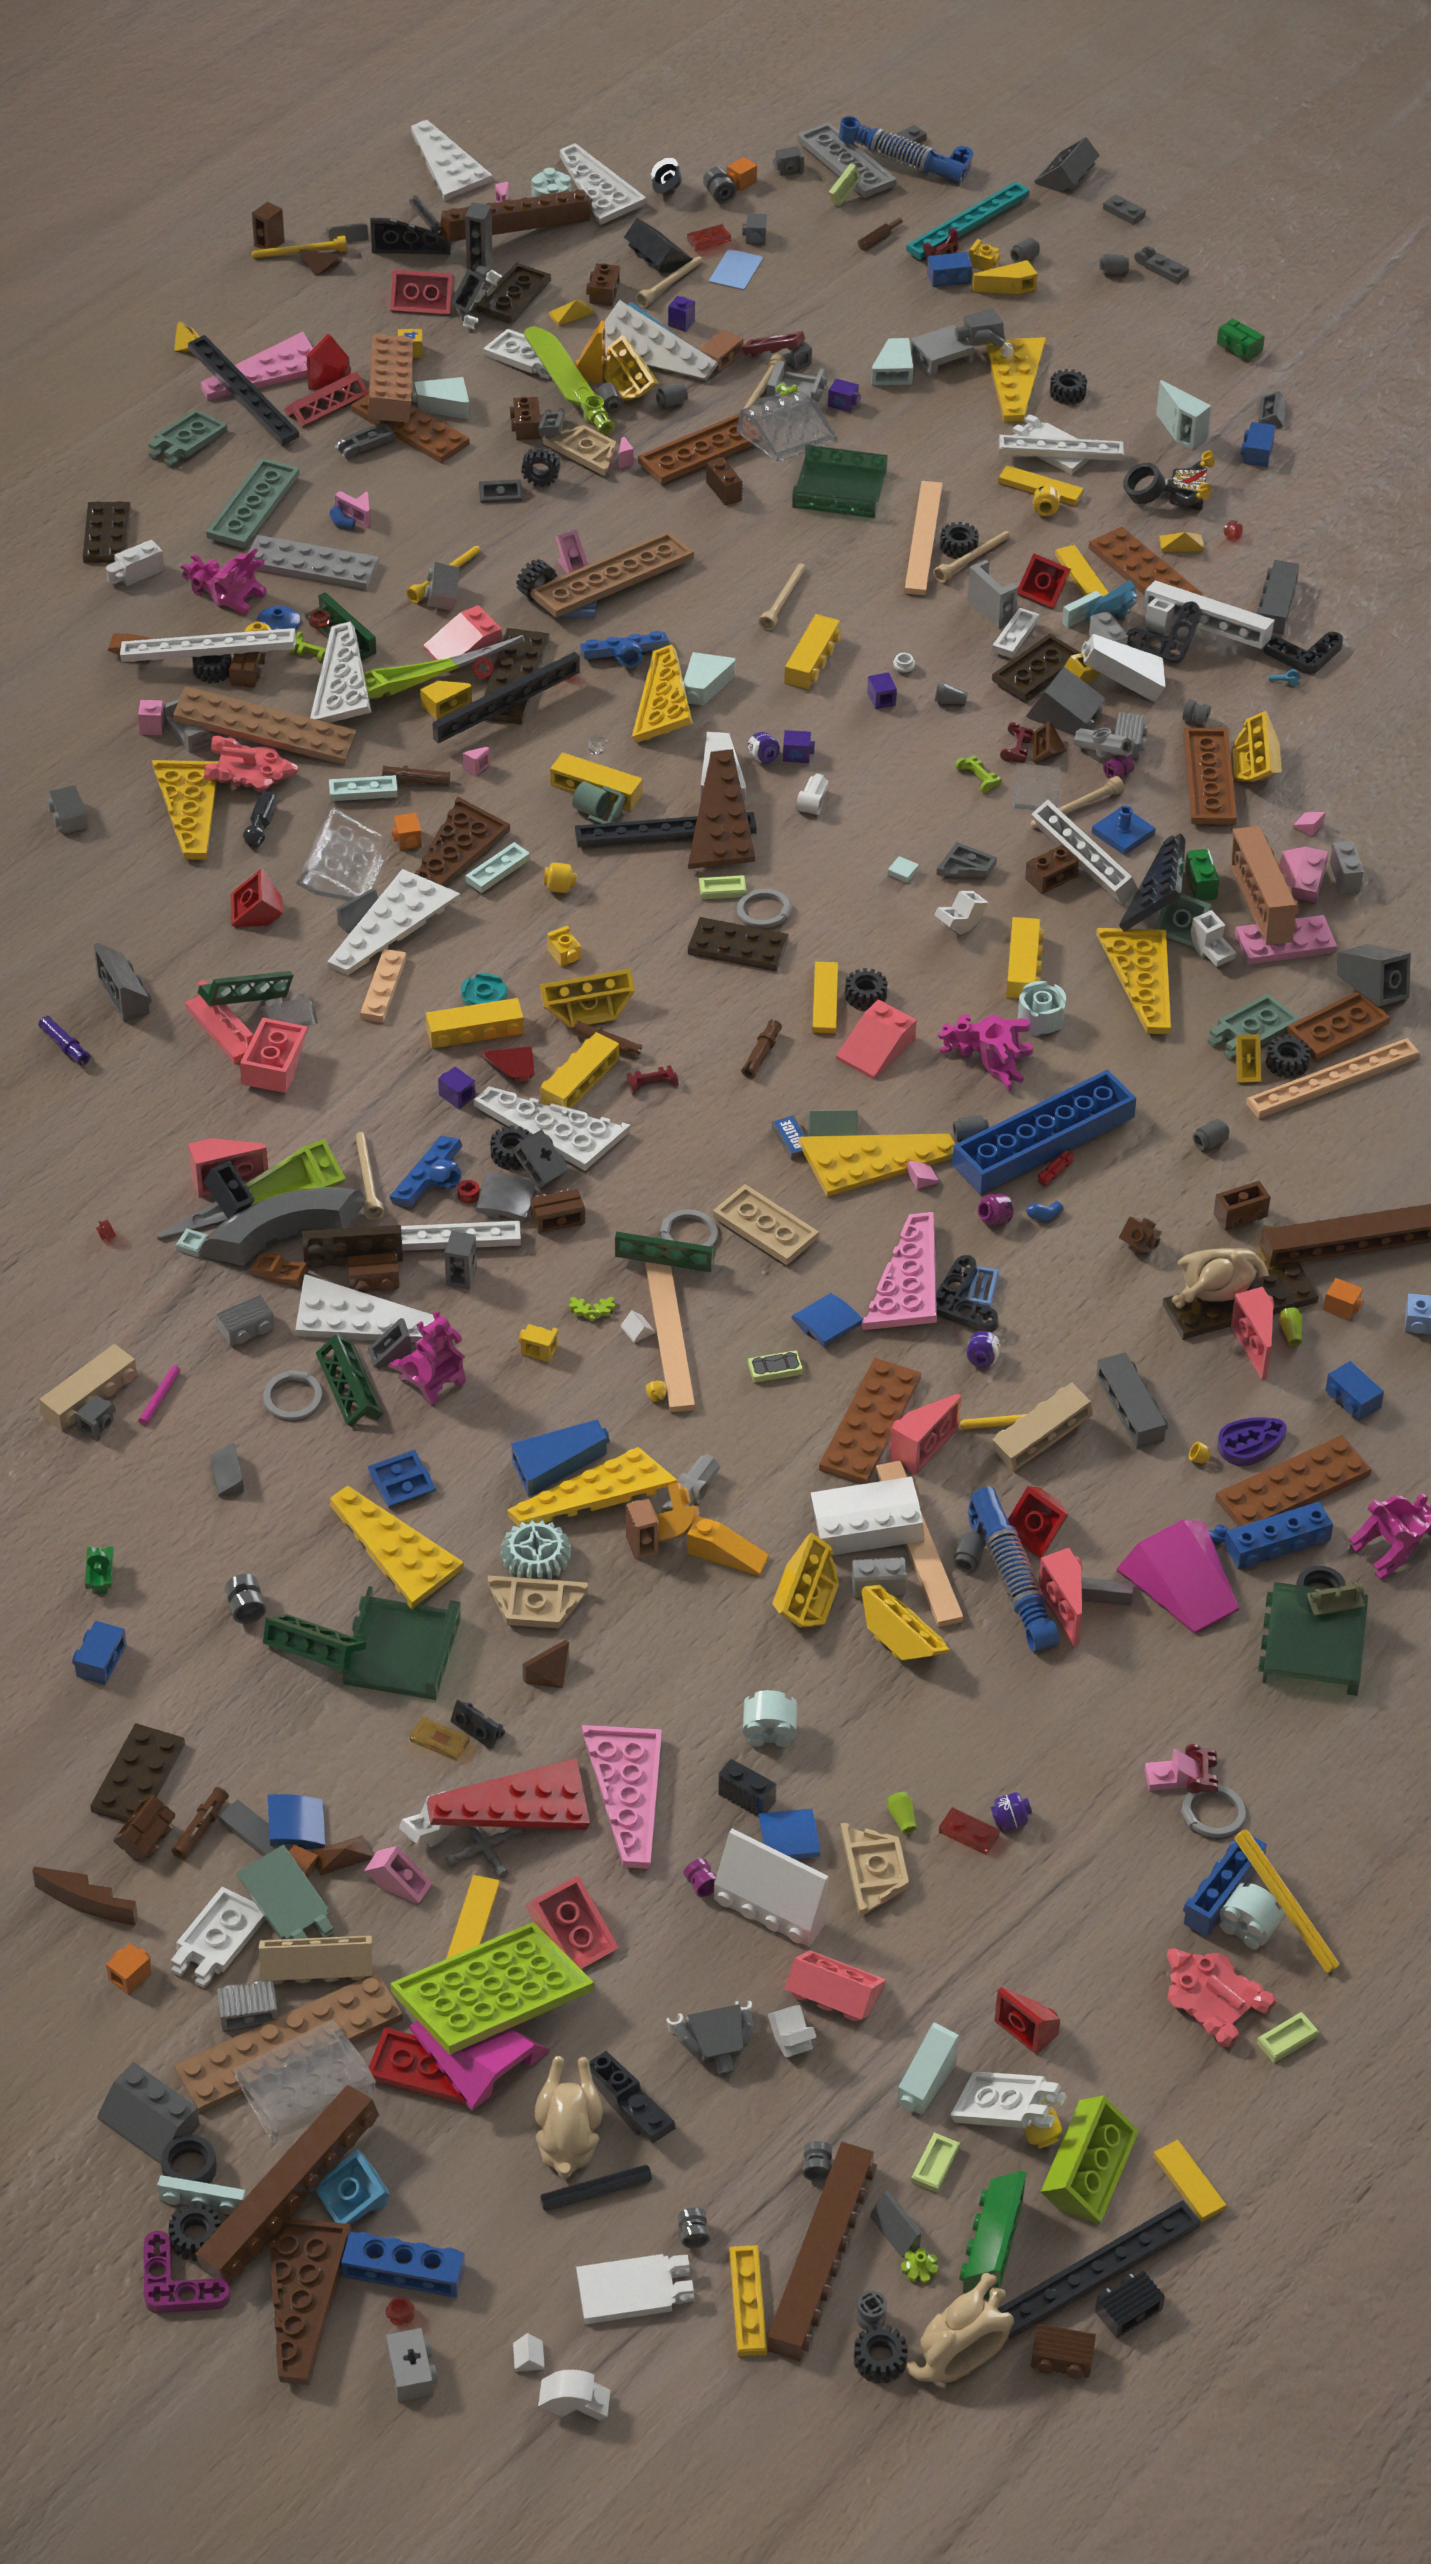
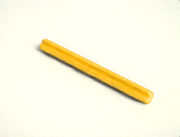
(1286, 1901)

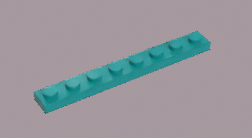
(971, 218)

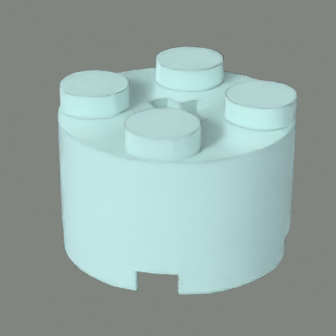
(550, 183)
(1042, 1007)
(770, 1719)
(1251, 1915)

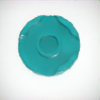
(483, 989)

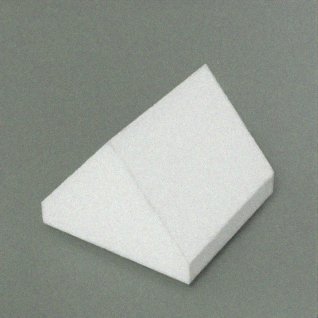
(636, 1327)
(528, 2354)

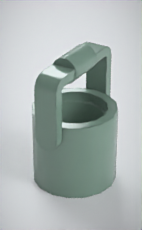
(595, 802)

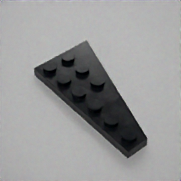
(1160, 884)

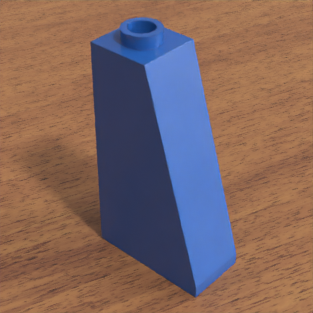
(557, 1454)

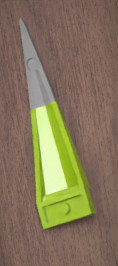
(397, 679)
(304, 1169)

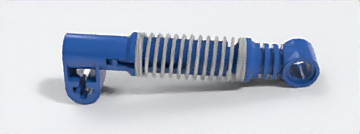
(952, 168)
(987, 1515)

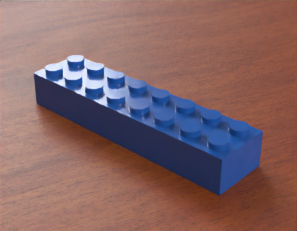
(1043, 1131)

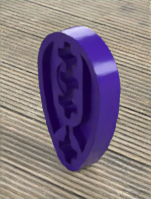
(1253, 1451)

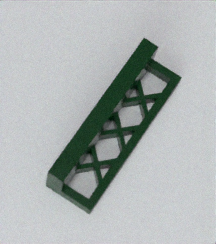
(339, 615)
(246, 988)
(664, 1251)
(352, 1373)
(311, 1641)

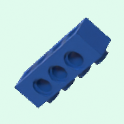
(413, 2275)

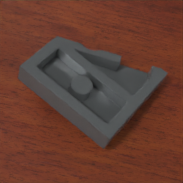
(966, 862)

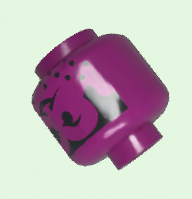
(995, 1209)

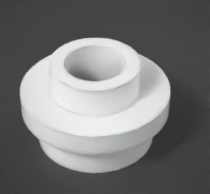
(904, 662)

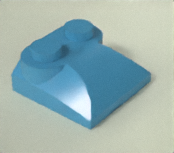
(1116, 602)
(352, 2189)

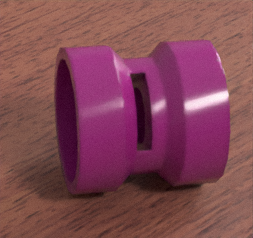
(1118, 767)
(700, 1875)

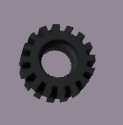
(1068, 386)
(540, 457)
(952, 534)
(533, 576)
(206, 671)
(865, 980)
(1290, 1047)
(506, 1138)
(188, 2218)
(882, 2338)

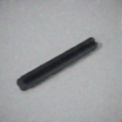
(425, 214)

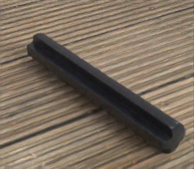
(595, 2187)

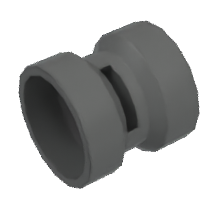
(1196, 712)
(817, 2160)
(693, 2223)
(871, 2310)

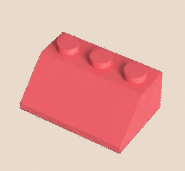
(422, 292)
(834, 1985)

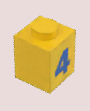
(416, 334)

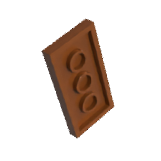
(1339, 1024)

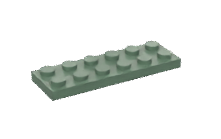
(253, 503)

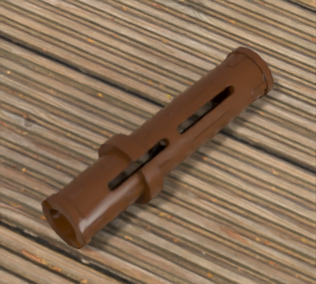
(405, 775)
(765, 1042)
(625, 1046)
(215, 1800)

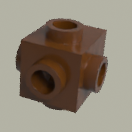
(1141, 1235)

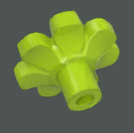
(784, 390)
(919, 2265)

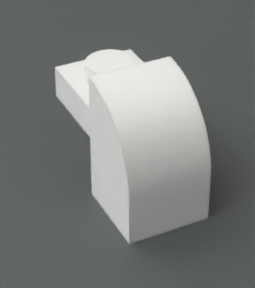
(1159, 616)
(964, 913)
(1208, 939)
(419, 1828)
(791, 2031)
(574, 2391)

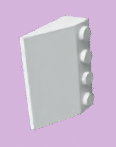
(868, 1515)
(772, 1888)

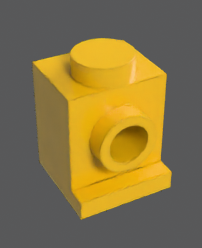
(984, 256)
(563, 946)
(538, 1342)

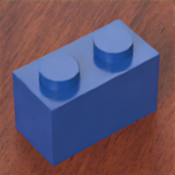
(949, 269)
(1258, 444)
(1354, 1390)
(99, 1652)

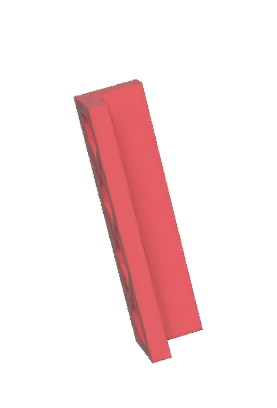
(323, 394)
(221, 1026)

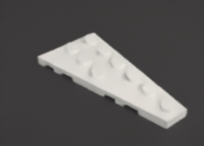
(608, 192)
(655, 344)

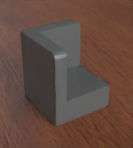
(799, 357)

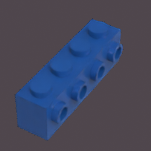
(1278, 1535)
(1204, 1908)

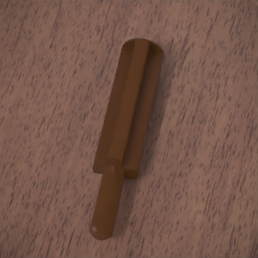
(878, 234)

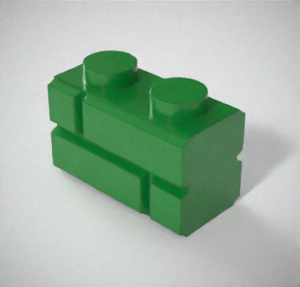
(1240, 339)
(1202, 874)

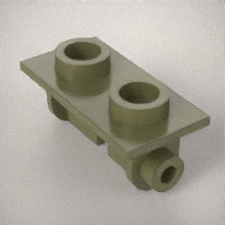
(1336, 1599)

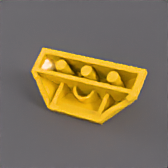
(628, 370)
(1256, 750)
(588, 998)
(808, 1584)
(899, 1626)

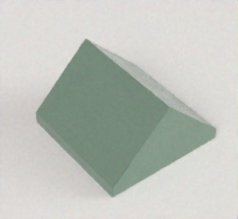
(1178, 918)
(833, 1122)

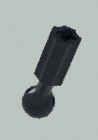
(260, 819)

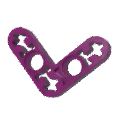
(164, 2285)

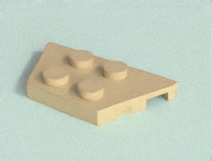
(585, 447)
(536, 1600)
(874, 1867)

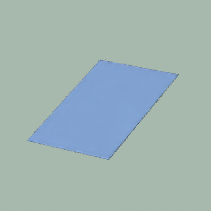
(736, 269)

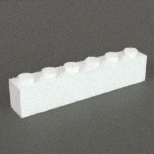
(1215, 615)
(1090, 855)

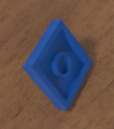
(1123, 830)

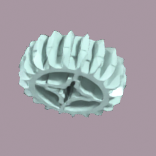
(551, 1548)

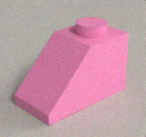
(151, 717)
(398, 1874)

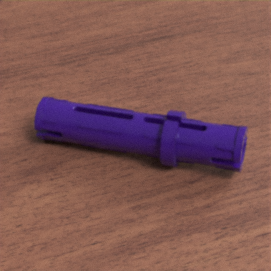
(69, 1045)

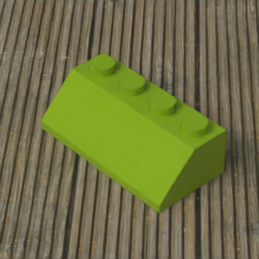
(1090, 2159)

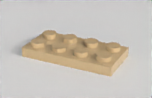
(765, 1224)

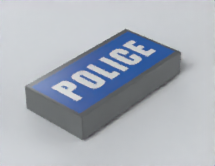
(788, 1133)

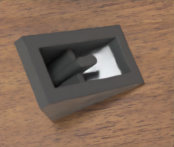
(391, 1345)

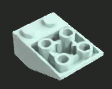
(1183, 415)

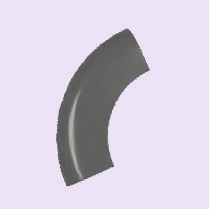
(281, 1217)

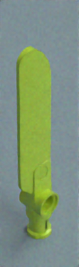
(568, 378)

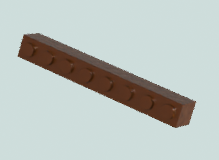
(523, 214)
(1347, 1235)
(287, 2185)
(821, 2251)

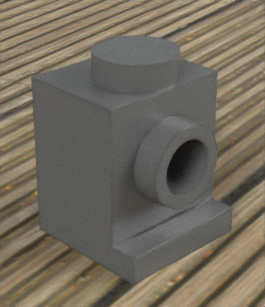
(789, 161)
(95, 1417)

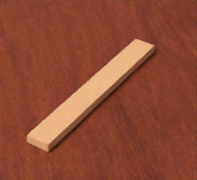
(923, 538)
(1332, 1078)
(670, 1337)
(927, 1563)

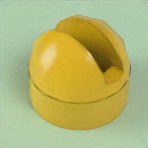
(656, 1390)
(1199, 1453)

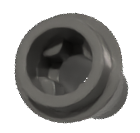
(950, 695)

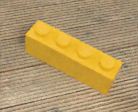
(812, 651)
(571, 771)
(1024, 955)
(474, 1023)
(580, 1072)

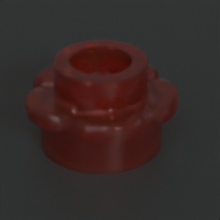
(1233, 530)
(105, 1230)
(400, 2304)

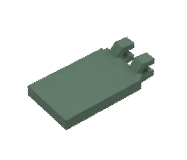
(186, 436)
(1261, 1017)
(285, 1895)

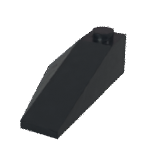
(399, 237)

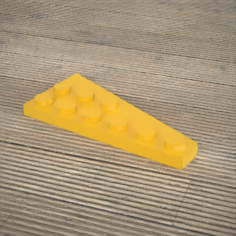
(1015, 375)
(664, 697)
(188, 803)
(1142, 968)
(860, 1160)
(596, 1488)
(398, 1550)

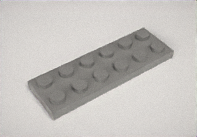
(827, 147)
(315, 562)

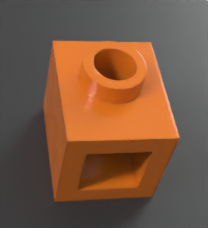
(742, 173)
(407, 831)
(1343, 1299)
(129, 1968)

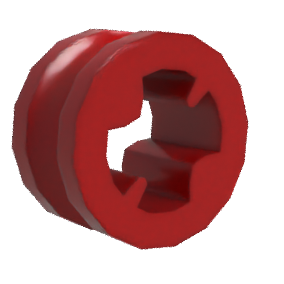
(486, 662)
(468, 1185)

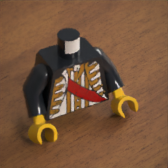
(1189, 485)

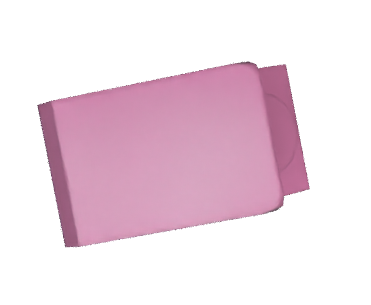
(354, 508)
(571, 551)
(1172, 1773)

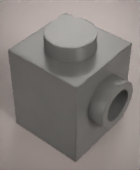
(755, 228)

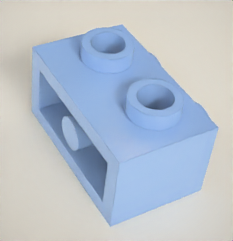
(1418, 1319)

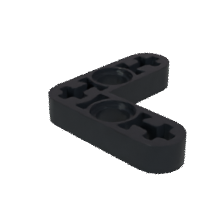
(1169, 644)
(1278, 648)
(957, 1302)

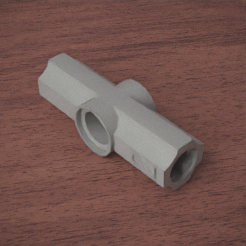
(1103, 742)
(697, 1480)

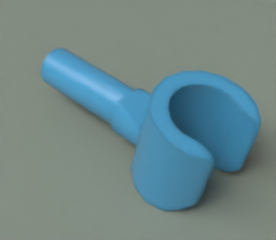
(1291, 676)

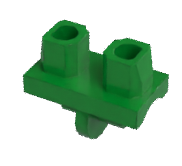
(99, 1569)

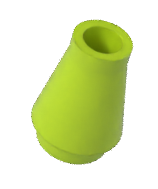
(1291, 1325)
(902, 1811)

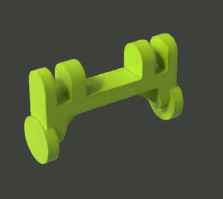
(302, 647)
(989, 780)

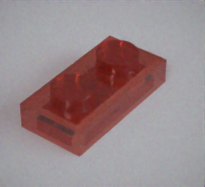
(708, 237)
(969, 1831)

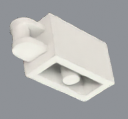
(136, 564)

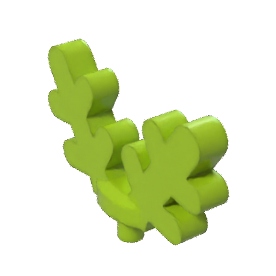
(581, 1309)

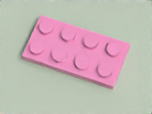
(1311, 939)

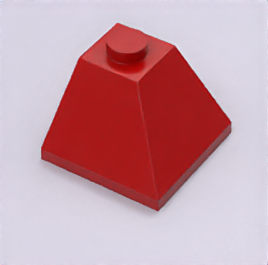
(326, 364)
(1043, 580)
(256, 902)
(512, 1062)
(1037, 1519)
(1026, 2019)

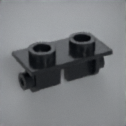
(474, 1723)

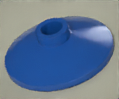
(279, 618)

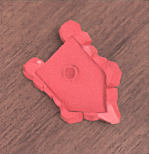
(247, 766)
(1214, 1993)

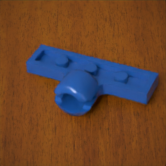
(626, 649)
(432, 1170)

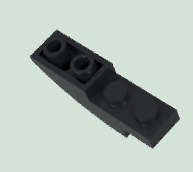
(628, 2099)

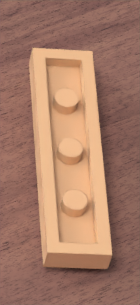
(383, 986)

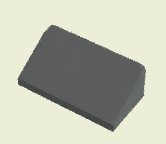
(352, 232)
(1272, 409)
(500, 490)
(354, 910)
(227, 1471)
(1107, 1591)
(896, 2224)

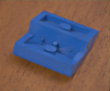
(827, 1319)
(401, 1478)
(296, 1821)
(791, 1832)

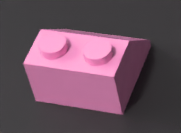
(1304, 871)

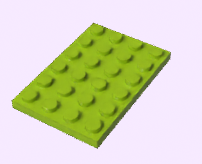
(491, 1987)

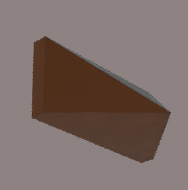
(319, 261)
(1046, 743)
(548, 1667)
(342, 1855)

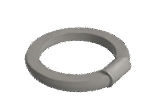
(783, 916)
(687, 1213)
(295, 1376)
(1211, 1832)

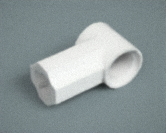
(812, 797)

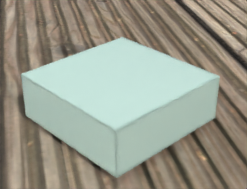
(903, 869)
(191, 1242)

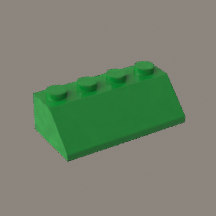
(994, 2230)

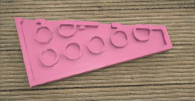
(272, 366)
(909, 1281)

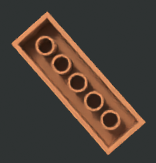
(390, 378)
(1263, 885)

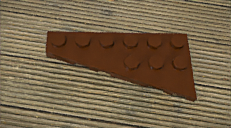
(722, 823)
(461, 842)
(304, 2281)

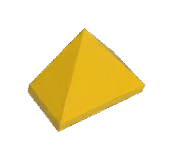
(570, 312)
(184, 335)
(1181, 542)
(1248, 1058)

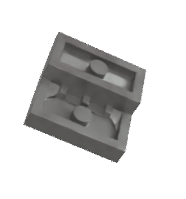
(505, 1196)

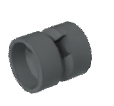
(719, 185)
(245, 1598)

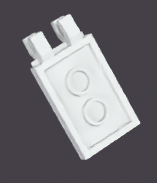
(515, 351)
(1037, 429)
(217, 1936)
(1007, 2100)
(633, 2287)

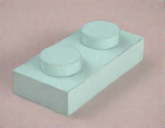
(1079, 609)

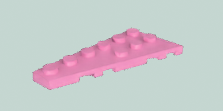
(627, 1778)

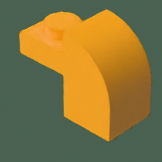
(677, 1522)

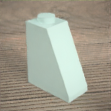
(893, 364)
(442, 397)
(707, 676)
(928, 2069)

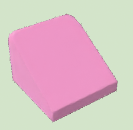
(501, 192)
(625, 454)
(476, 760)
(1310, 822)
(921, 1174)

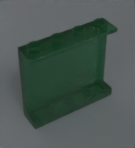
(840, 481)
(1310, 1645)
(404, 1646)

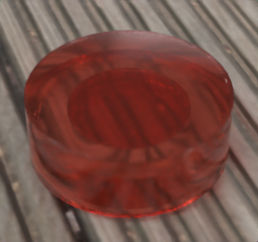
(319, 618)

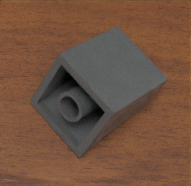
(1067, 703)
(1376, 972)

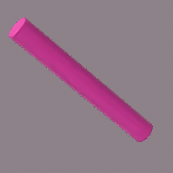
(159, 1395)

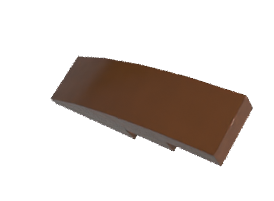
(76, 1892)

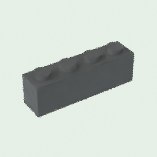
(479, 236)
(1279, 593)
(1131, 1400)

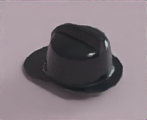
(666, 176)

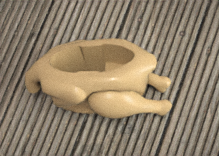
(1218, 1274)
(568, 2119)
(963, 2335)

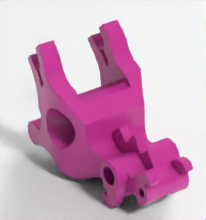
(229, 584)
(994, 1039)
(434, 1360)
(1400, 1524)

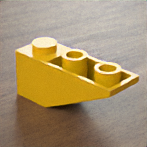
(1008, 279)

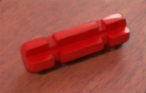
(1055, 1168)

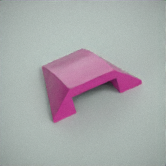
(1182, 1574)
(482, 2063)

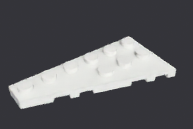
(448, 163)
(342, 683)
(393, 916)
(573, 1133)
(335, 1309)

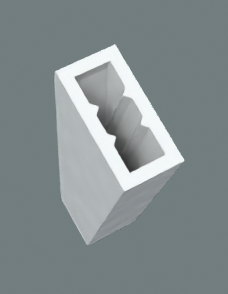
(1126, 665)
(720, 741)

